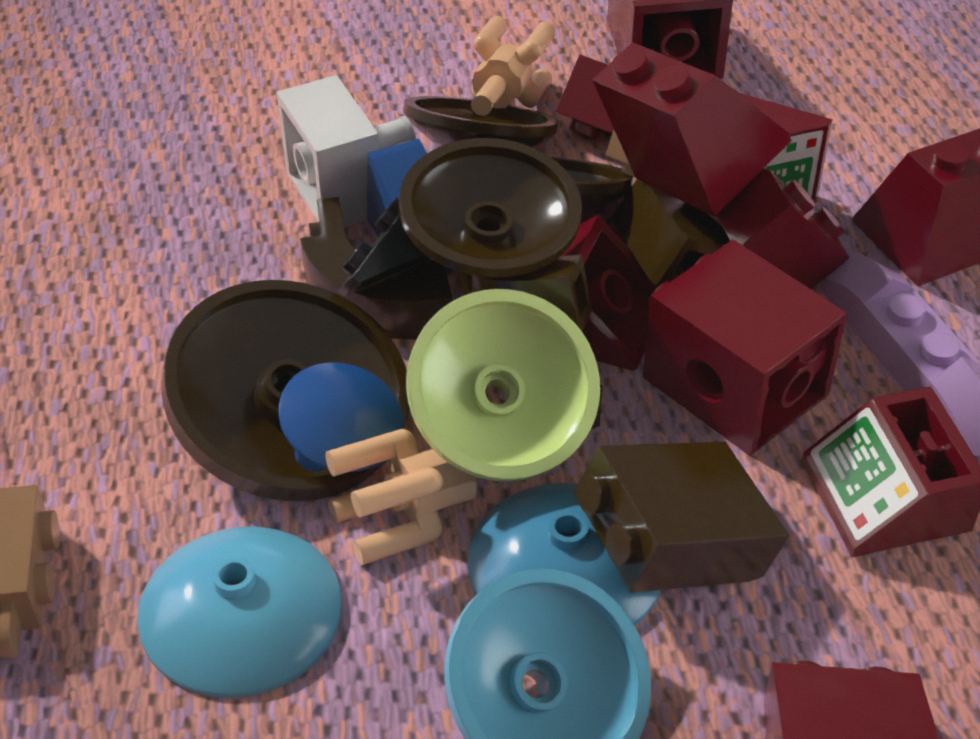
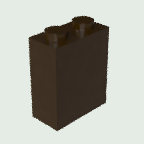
(679, 515)

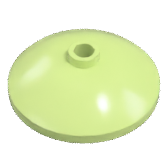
(531, 356)

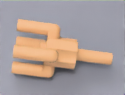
(509, 68)
(416, 485)

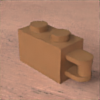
(25, 577)

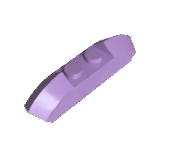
(909, 338)

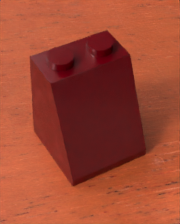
(680, 29)
(686, 128)
(929, 210)
(845, 703)

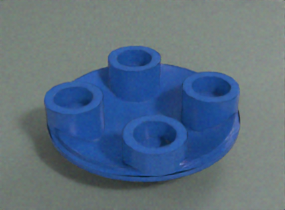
(334, 408)

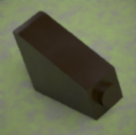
(665, 232)

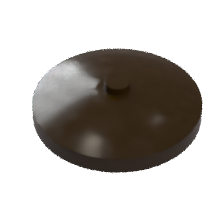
(235, 361)

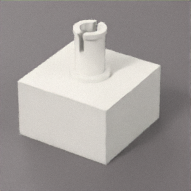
(330, 142)

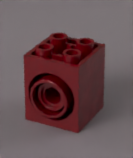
(742, 345)

